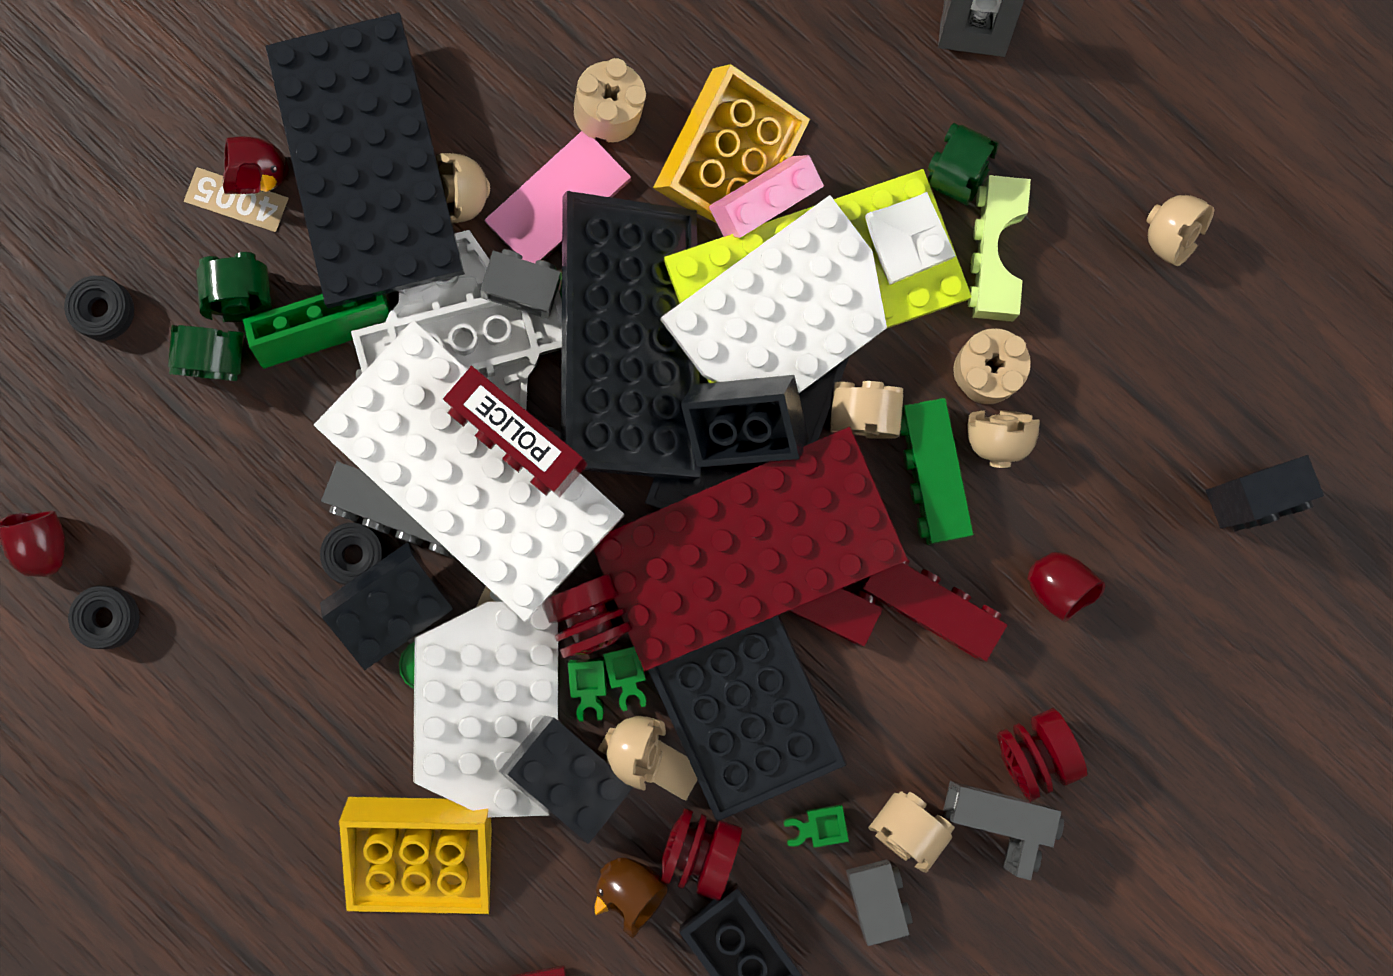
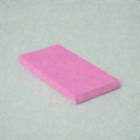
(533, 214)

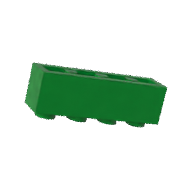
(309, 327)
(935, 472)

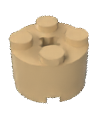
(609, 100)
(1007, 354)
(867, 409)
(911, 830)

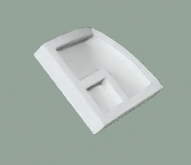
(908, 238)

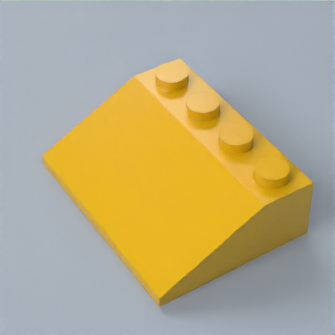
(728, 140)
(415, 856)

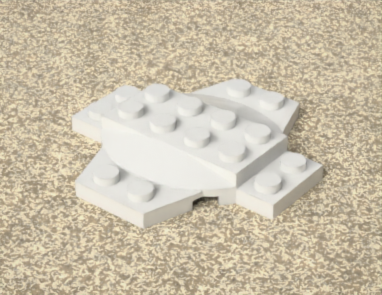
(475, 331)

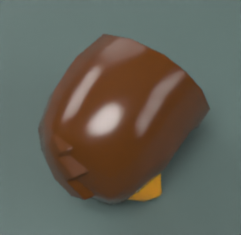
(631, 891)

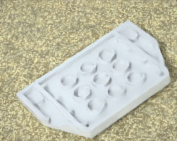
(786, 305)
(475, 701)

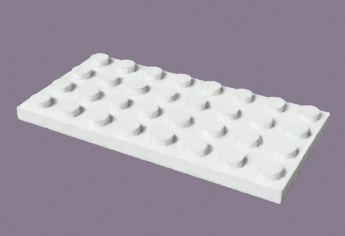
(456, 486)

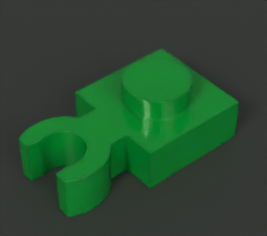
(625, 671)
(588, 681)
(823, 826)

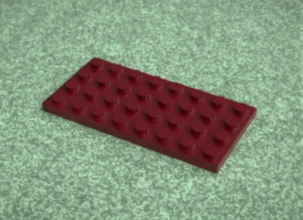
(749, 549)

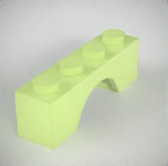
(996, 290)

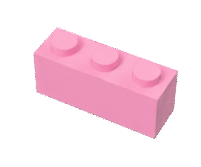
(766, 196)

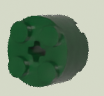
(962, 164)
(233, 287)
(205, 352)

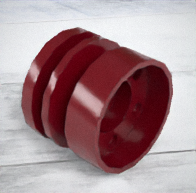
(586, 616)
(1046, 752)
(701, 854)

